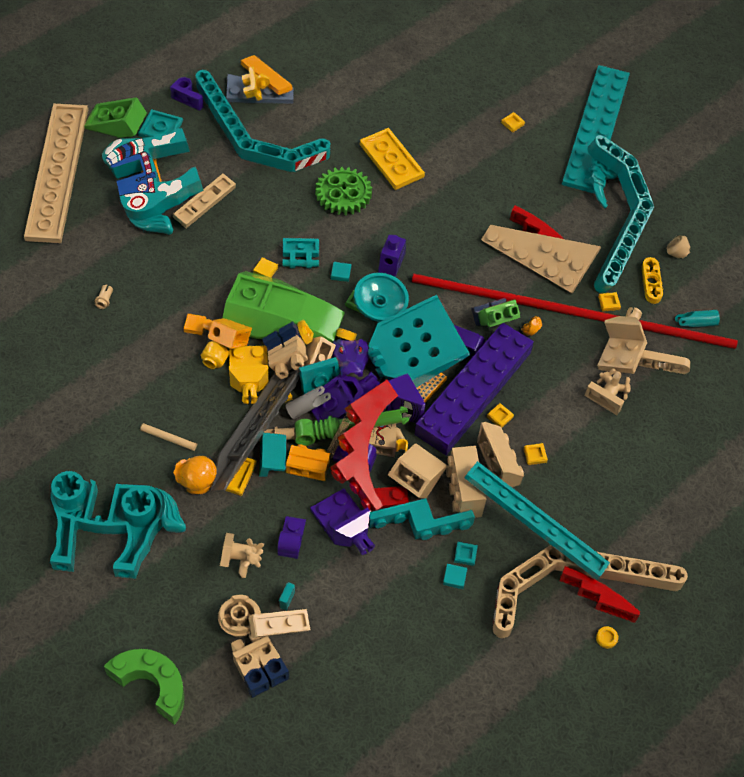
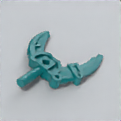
(600, 173)

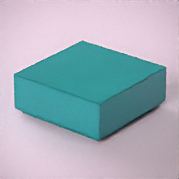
(341, 271)
(465, 553)
(455, 576)
(287, 596)

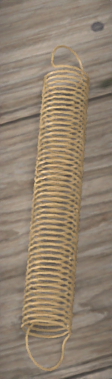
(333, 442)

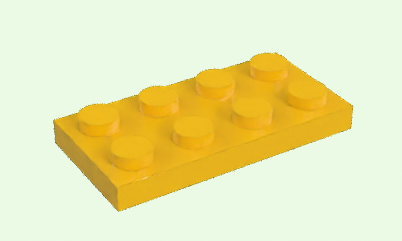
(392, 158)

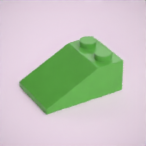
(117, 117)

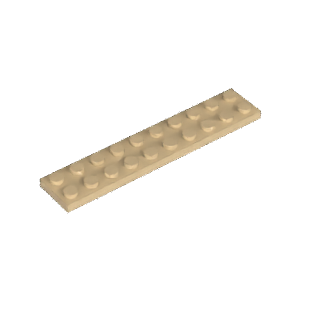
(56, 174)

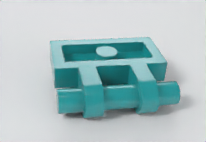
(300, 248)

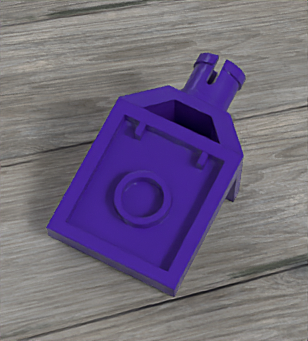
(343, 393)
(344, 521)

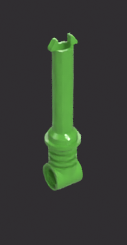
(307, 431)

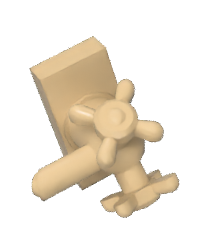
(607, 395)
(246, 554)

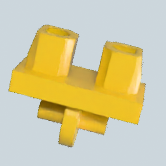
(256, 82)

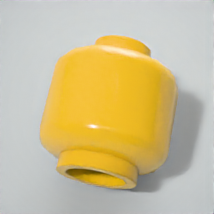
(214, 355)

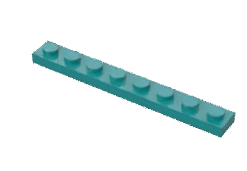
(537, 520)

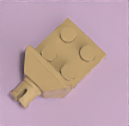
(625, 343)

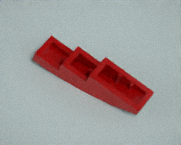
(532, 223)
(607, 599)

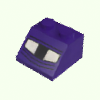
(407, 397)

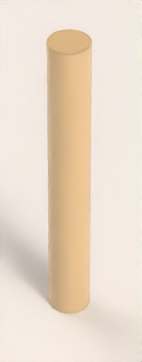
(168, 437)

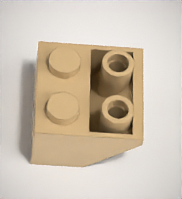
(418, 471)

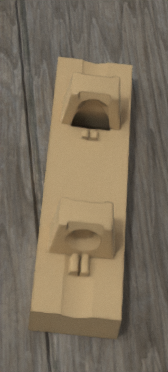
(204, 200)

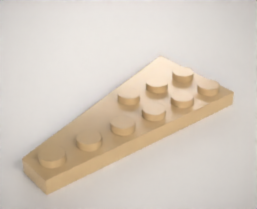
(553, 258)

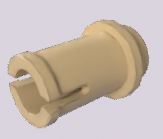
(102, 300)

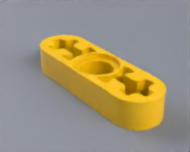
(655, 274)

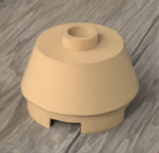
(235, 615)

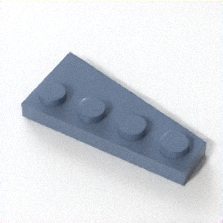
(236, 93)

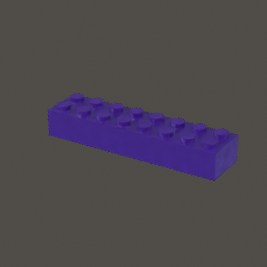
(473, 388)

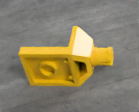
(248, 371)

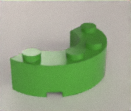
(156, 668)

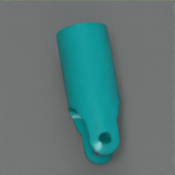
(699, 318)

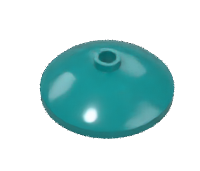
(382, 289)

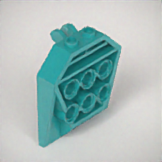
(388, 353)

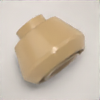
(679, 247)

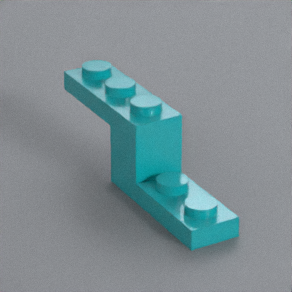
(421, 519)

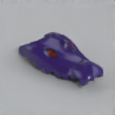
(351, 356)

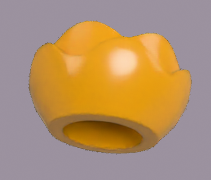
(532, 327)

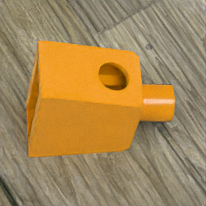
(227, 332)

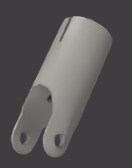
(307, 402)

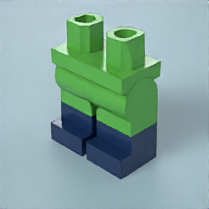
(495, 312)

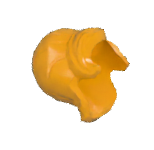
(195, 474)

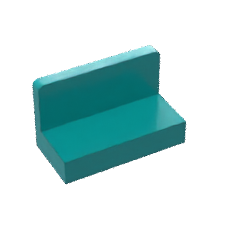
(272, 453)

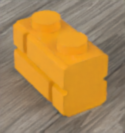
(308, 462)

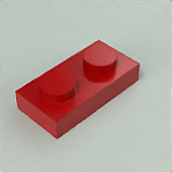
(392, 496)

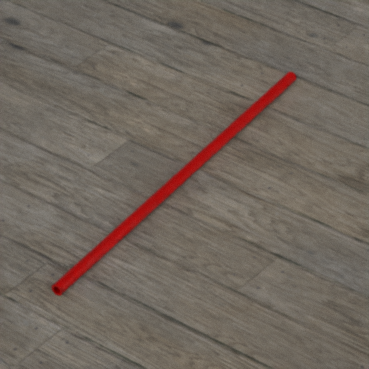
(570, 310)

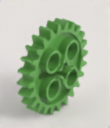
(343, 191)

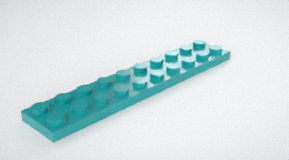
(597, 120)

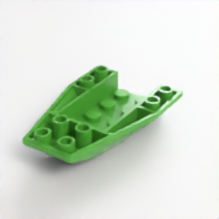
(271, 304)

